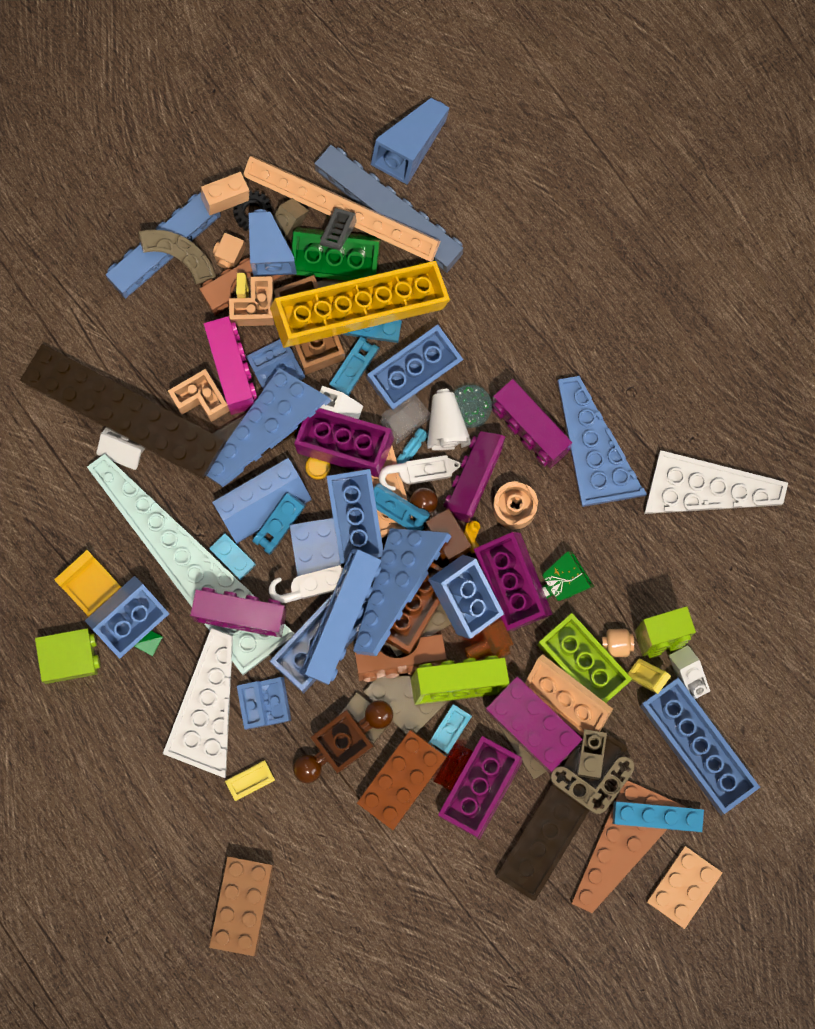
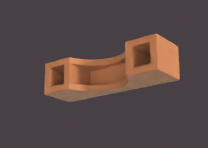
(218, 291)
(429, 650)

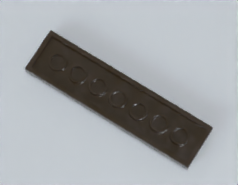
(553, 827)

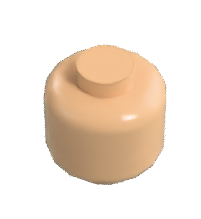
(618, 642)

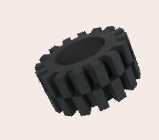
(254, 199)

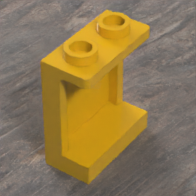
(87, 583)

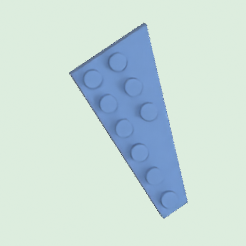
(270, 419)
(596, 456)
(402, 572)

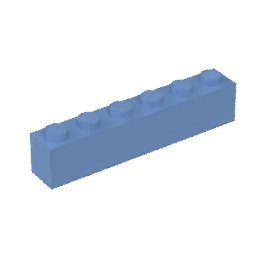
(140, 266)
(340, 616)

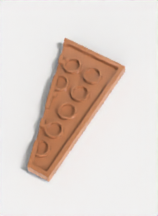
(618, 849)

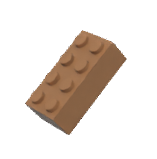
(317, 353)
(241, 906)

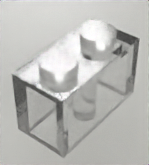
(405, 418)

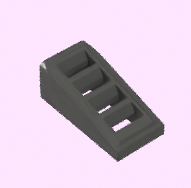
(338, 216)

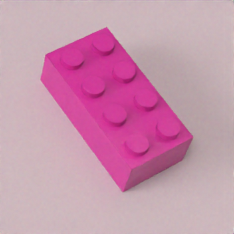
(228, 361)

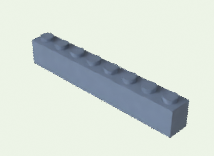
(370, 193)

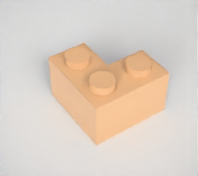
(254, 310)
(199, 391)

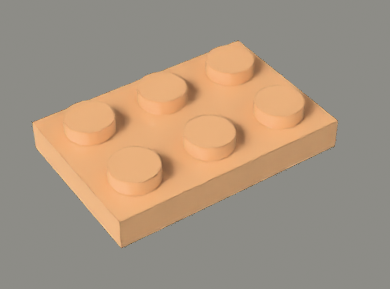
(684, 887)

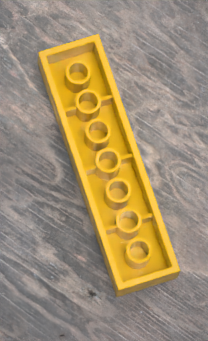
(359, 304)

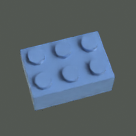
(314, 546)
(466, 596)
(127, 617)

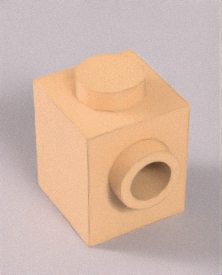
(229, 251)

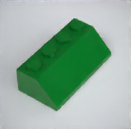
(354, 261)

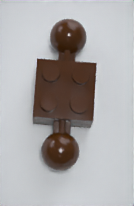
(444, 522)
(343, 741)

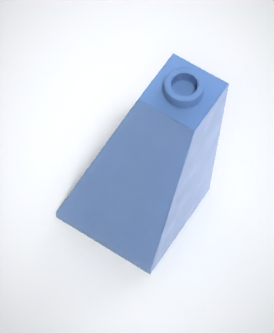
(407, 142)

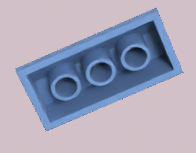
(414, 367)
(253, 502)
(355, 513)

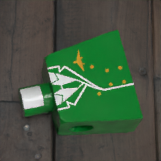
(566, 578)

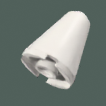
(446, 423)

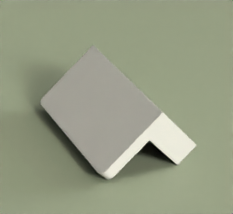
(119, 449)

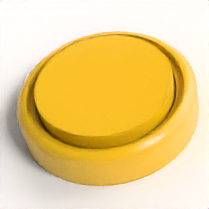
(317, 469)

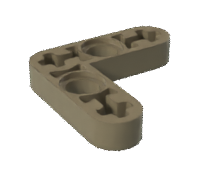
(592, 793)

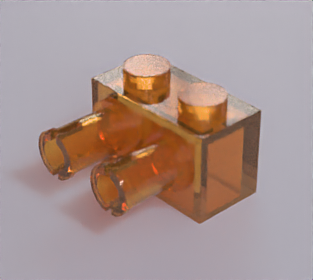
(494, 643)

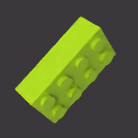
(665, 632)
(584, 658)
(459, 680)

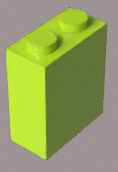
(67, 656)

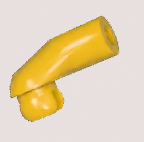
(471, 531)

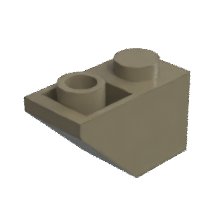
(289, 216)
(591, 754)

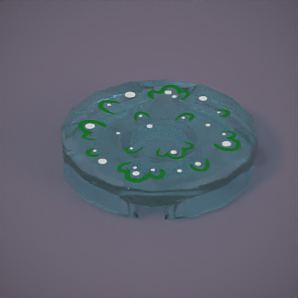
(474, 405)

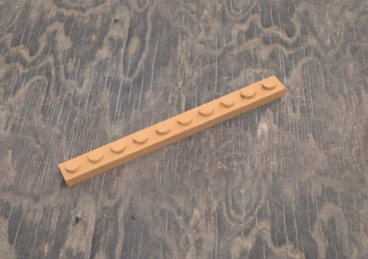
(327, 201)

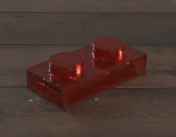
(453, 766)

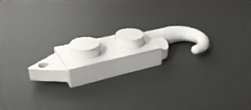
(420, 470)
(308, 585)

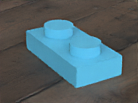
(232, 557)
(450, 729)

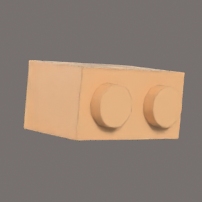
(224, 193)

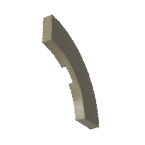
(180, 248)

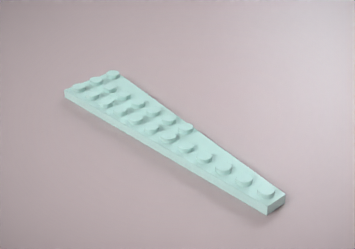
(183, 558)

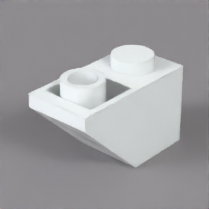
(341, 403)
(689, 671)

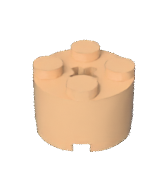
(519, 494)

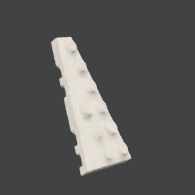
(698, 485)
(203, 719)

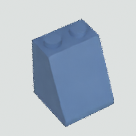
(268, 247)

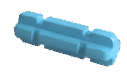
(412, 446)

